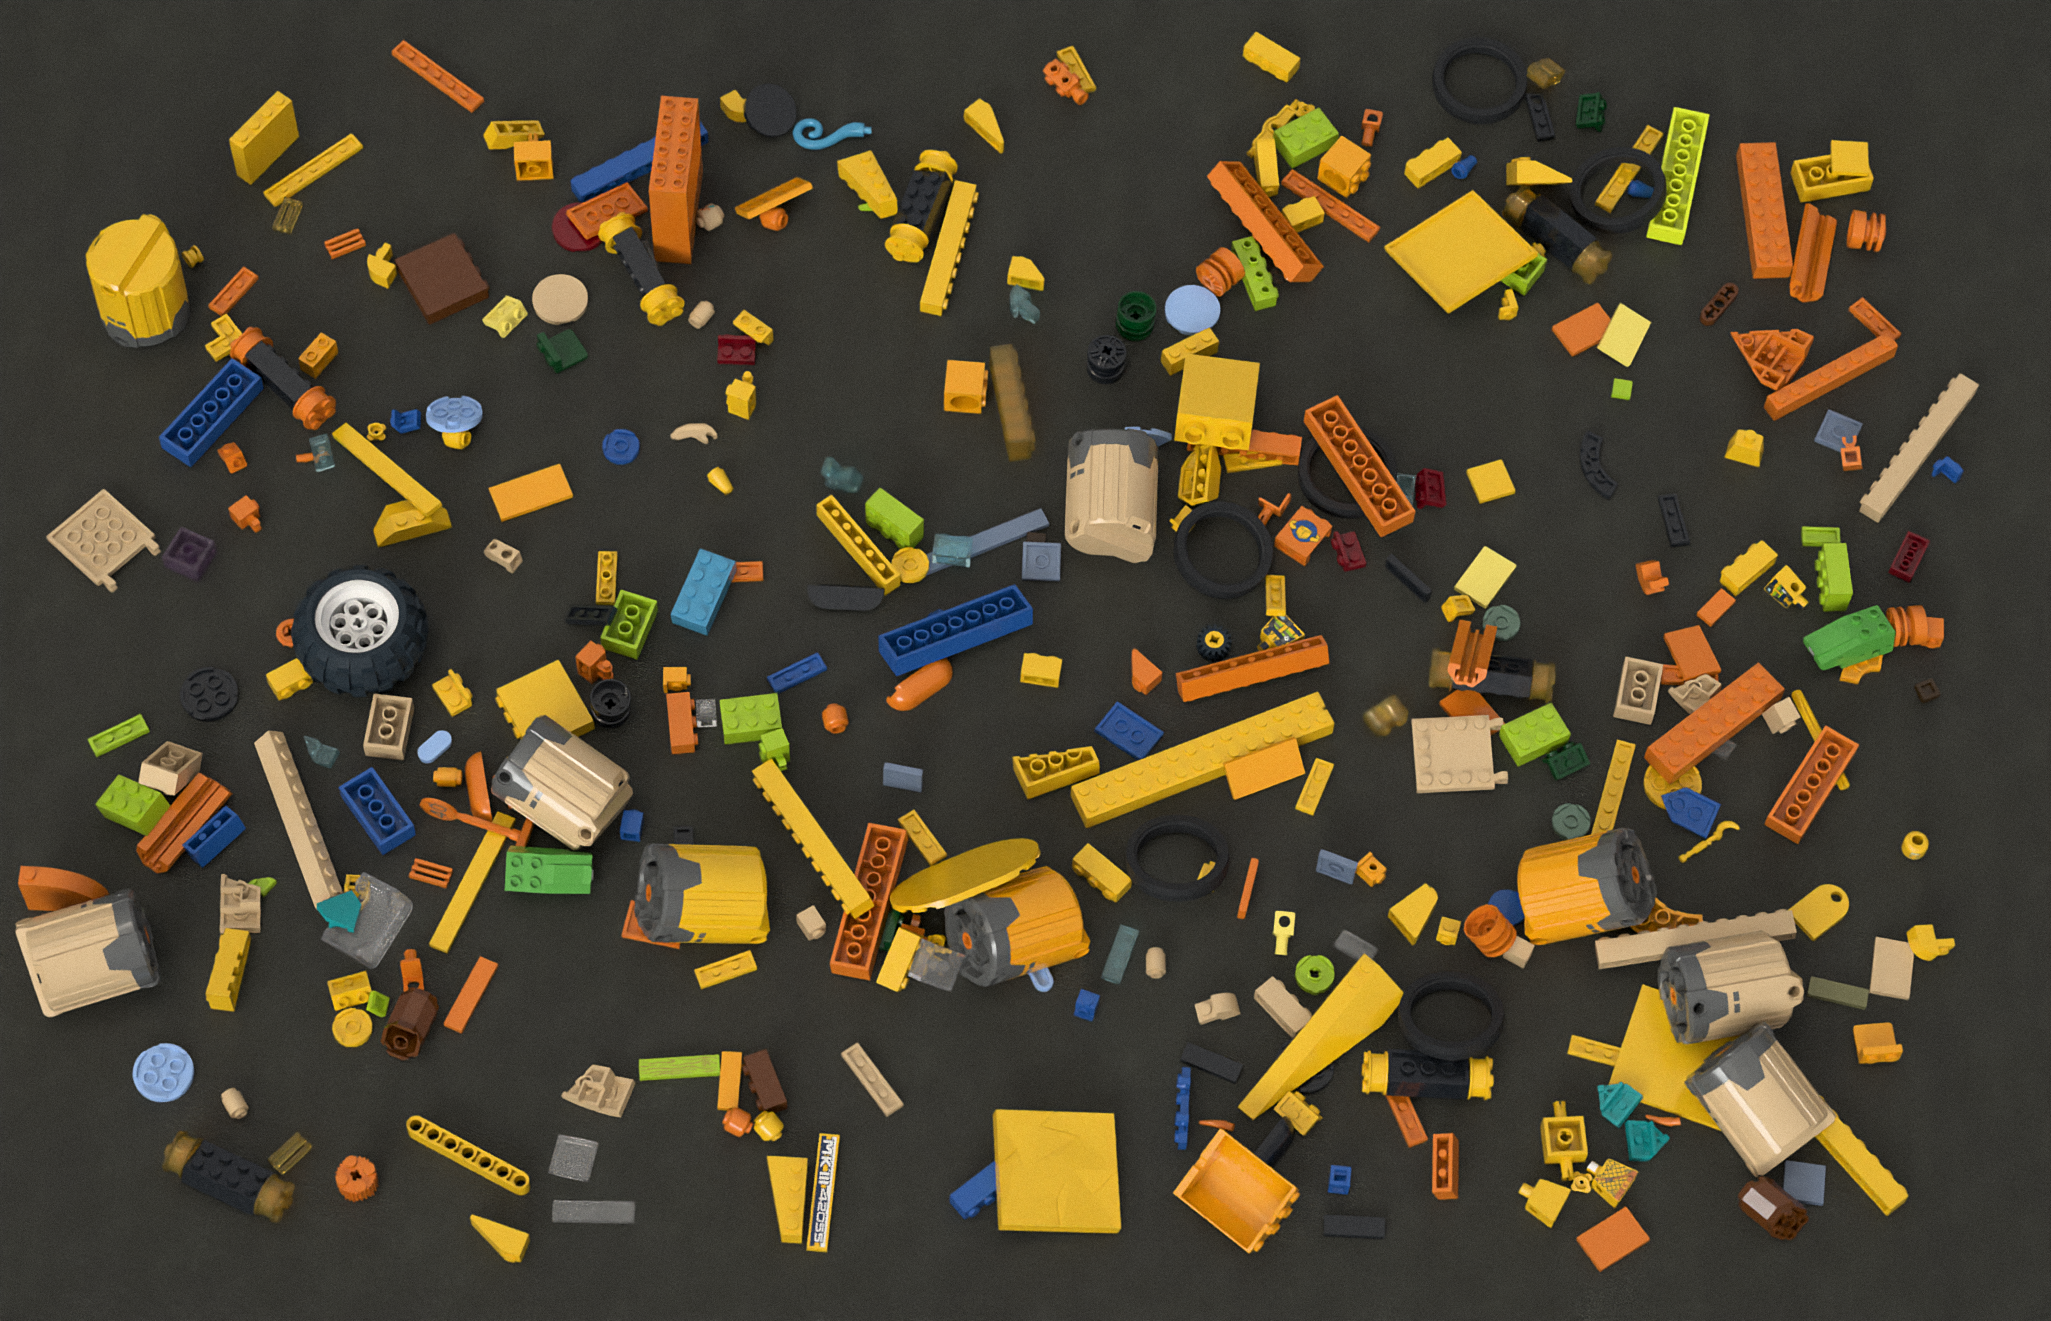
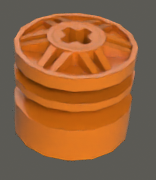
(1867, 231)
(1220, 271)
(1908, 625)
(1490, 930)

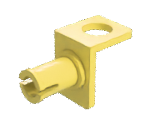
(1283, 933)

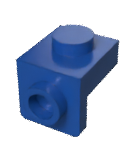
(406, 421)
(1949, 468)

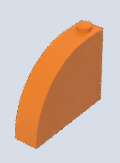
(56, 888)

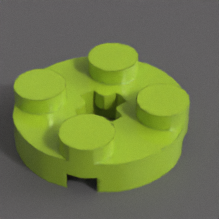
(1314, 963)

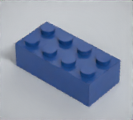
(377, 811)

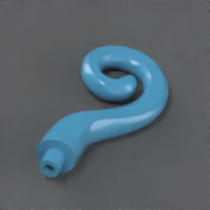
(845, 131)

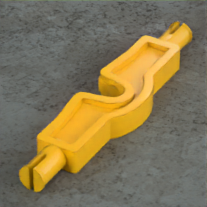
(1277, 121)

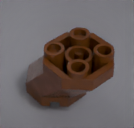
(410, 1023)
(1773, 1208)

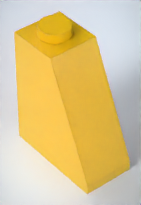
(1266, 166)
(1414, 912)

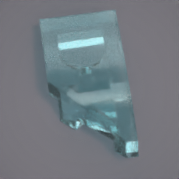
(320, 753)

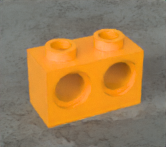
(318, 355)

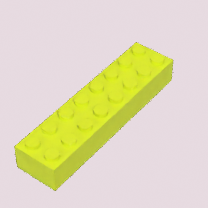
(1680, 169)

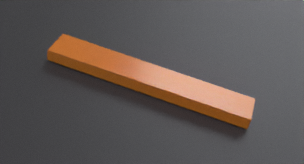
(437, 76)
(1331, 206)

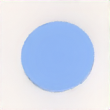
(1192, 309)
(454, 414)
(163, 1072)

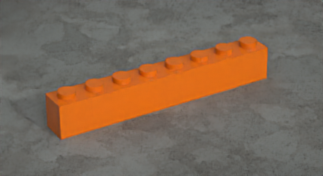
(1830, 376)
(1252, 668)

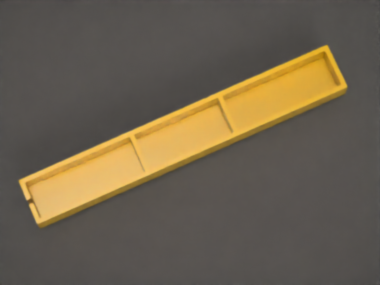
(1197, 760)

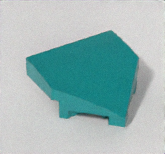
(341, 910)
(1618, 1102)
(1643, 1140)

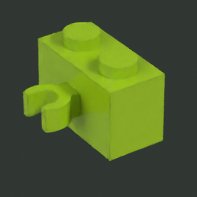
(775, 747)

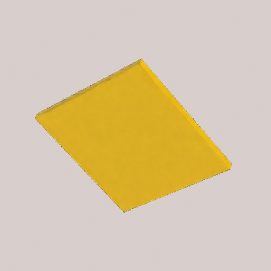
(1460, 251)
(1658, 1064)

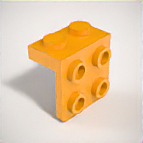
(1876, 1043)

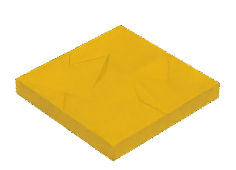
(1056, 1171)

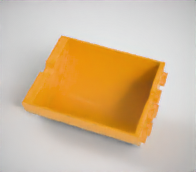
(1237, 1202)

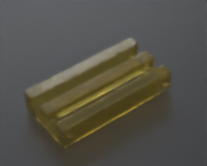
(282, 228)
(302, 1141)

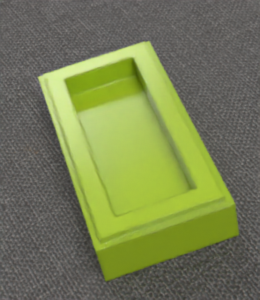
(1819, 535)

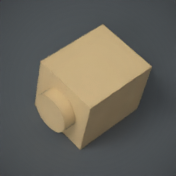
(811, 923)
(1519, 952)

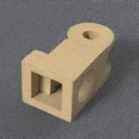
(503, 555)

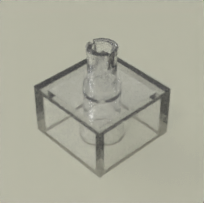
(936, 965)

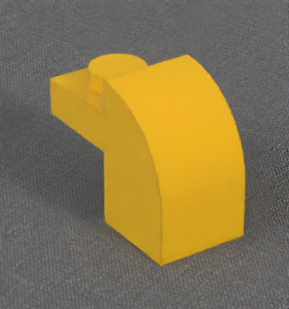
(732, 106)
(380, 268)
(1924, 943)

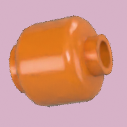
(774, 218)
(835, 718)
(737, 1122)

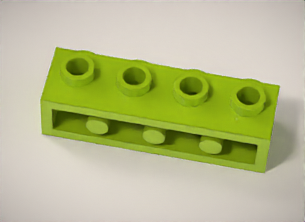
(1257, 279)

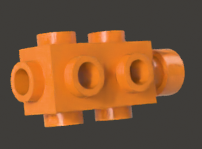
(1057, 74)

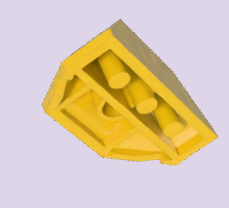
(1200, 475)
(404, 521)

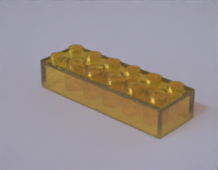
(1011, 402)

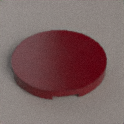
(568, 235)

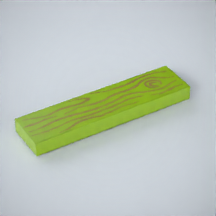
(679, 1067)

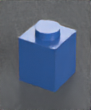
(632, 825)

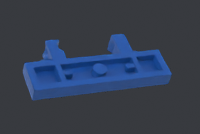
(1182, 1116)

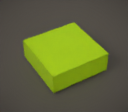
(1621, 389)
(378, 1003)

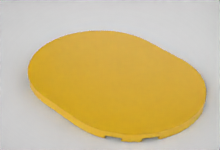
(965, 875)

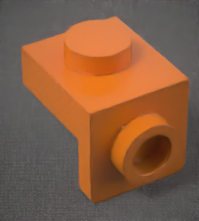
(232, 457)

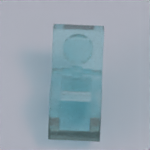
(841, 478)

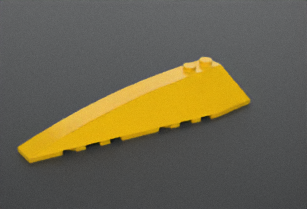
(1345, 1018)

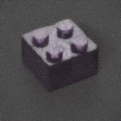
(189, 554)

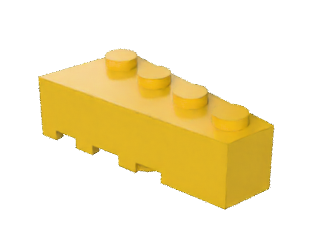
(870, 183)
(1054, 770)
(228, 969)
(788, 1185)

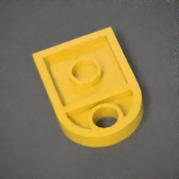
(1818, 911)

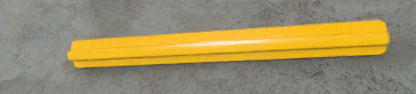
(1813, 727)

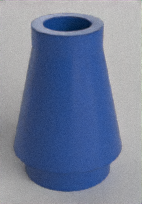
(1463, 167)
(1640, 189)

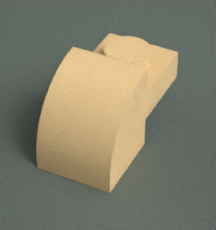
(1219, 1006)

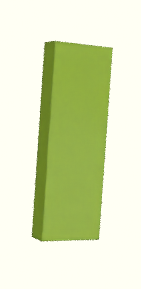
(118, 735)

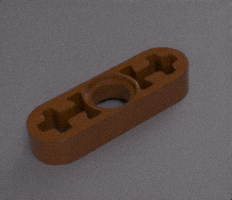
(1720, 296)

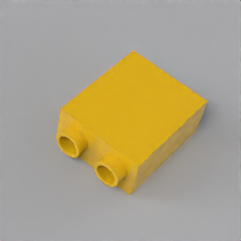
(1217, 402)

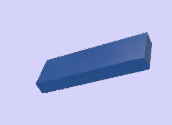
(796, 673)

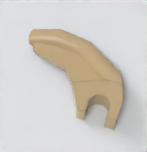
(695, 430)

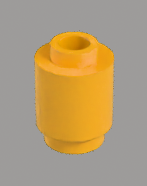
(447, 777)

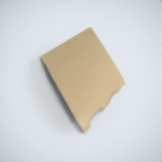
(1695, 692)
(239, 905)
(601, 1091)

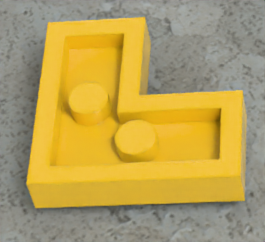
(227, 333)

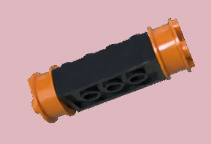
(259, 356)

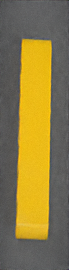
(463, 1147)

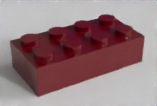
(1909, 556)

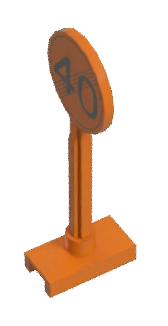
(444, 811)

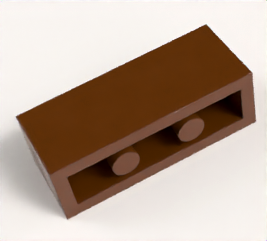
(764, 1082)

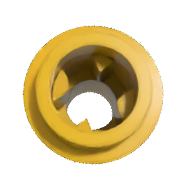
(720, 480)

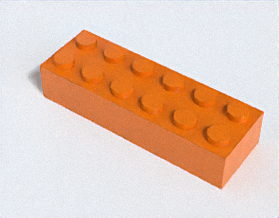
(1811, 784)

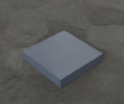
(1834, 428)
(1041, 561)
(903, 777)
(1336, 866)
(1804, 1182)

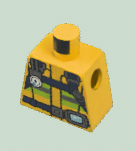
(1787, 588)
(1278, 632)

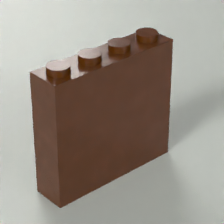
(442, 278)

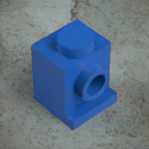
(1086, 1005)
(1339, 1179)

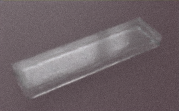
(593, 1211)

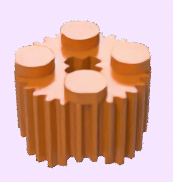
(352, 1169)

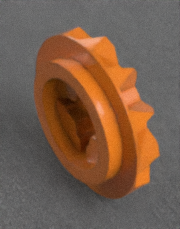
(282, 633)

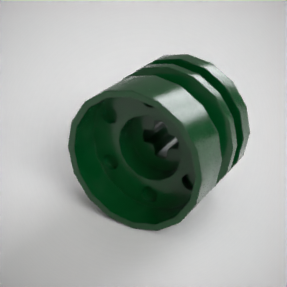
(1135, 315)

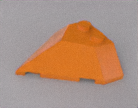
(1774, 354)

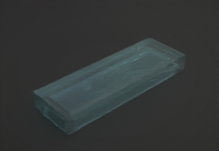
(321, 452)
(1120, 954)

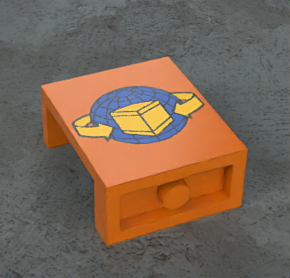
(1302, 535)

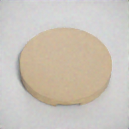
(560, 299)

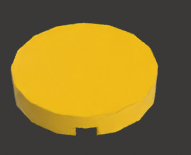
(911, 564)
(352, 1027)

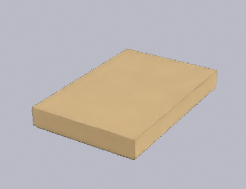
(1891, 968)

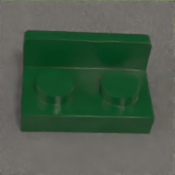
(1591, 111)
(1566, 760)

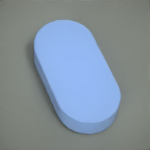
(434, 746)
(1042, 979)

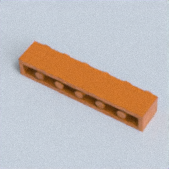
(1270, 444)

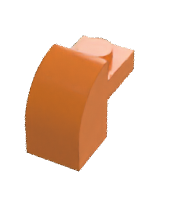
(1651, 577)

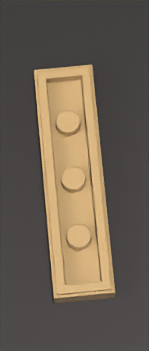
(872, 1079)

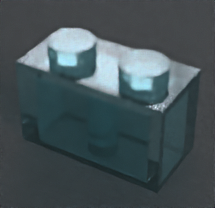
(952, 550)

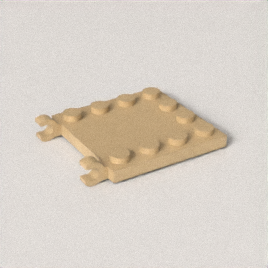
(102, 538)
(1455, 754)

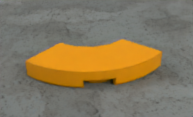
(1854, 672)

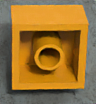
(533, 159)

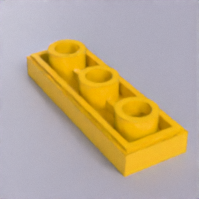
(606, 586)

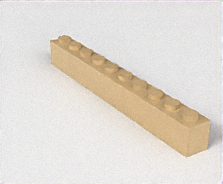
(1918, 448)
(298, 817)
(1652, 945)

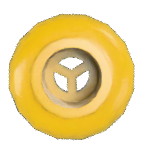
(457, 440)
(1915, 845)
(768, 1126)

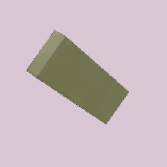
(1838, 992)

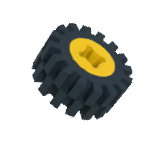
(1212, 649)

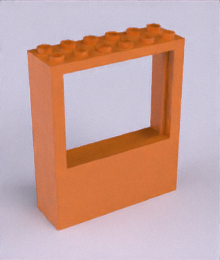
(676, 179)

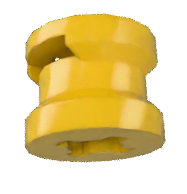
(192, 256)

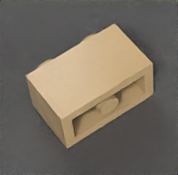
(1781, 716)

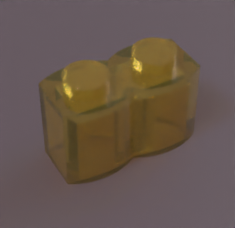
(1545, 73)
(1385, 716)

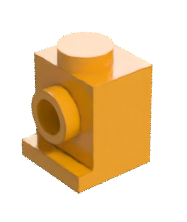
(675, 678)
(1371, 876)

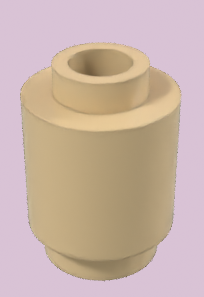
(701, 314)
(1155, 962)
(234, 1103)

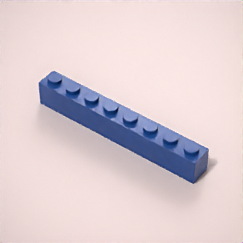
(619, 170)

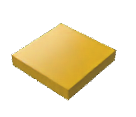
(1849, 158)
(1490, 481)

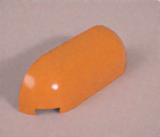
(921, 685)
(477, 787)

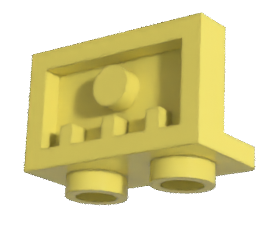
(505, 315)

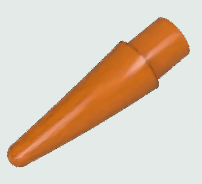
(306, 457)
(1667, 1121)
(1225, 1125)

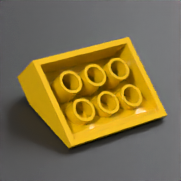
(1528, 172)

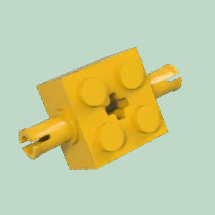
(1573, 1147)

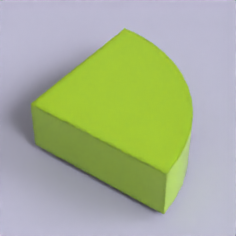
(265, 883)

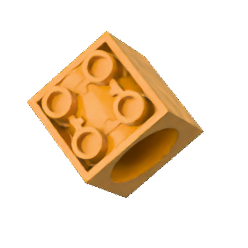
(1344, 167)
(965, 386)

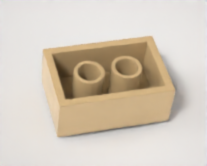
(1638, 690)
(388, 727)
(170, 768)

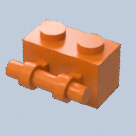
(593, 663)

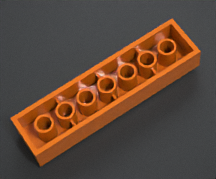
(1764, 210)
(1265, 221)
(1359, 466)
(1714, 723)
(878, 874)

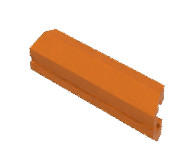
(1812, 255)
(1471, 654)
(181, 821)

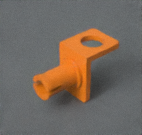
(1370, 127)
(1269, 508)
(411, 969)

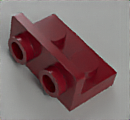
(736, 349)
(1430, 488)
(1348, 550)

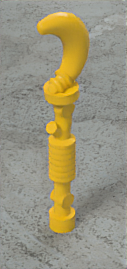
(1703, 844)

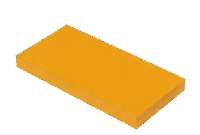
(773, 198)
(530, 492)
(1264, 768)

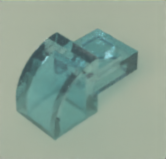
(1021, 304)
(1407, 485)

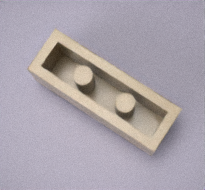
(1282, 1006)

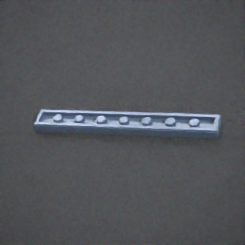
(1000, 535)

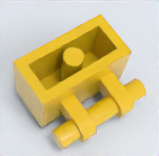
(742, 396)

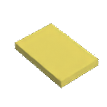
(1623, 335)
(1485, 577)

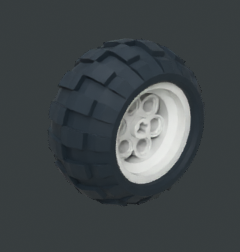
(351, 600)

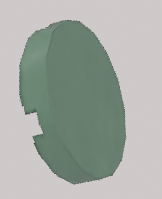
(1505, 619)
(1570, 821)

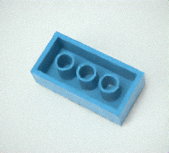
(703, 592)

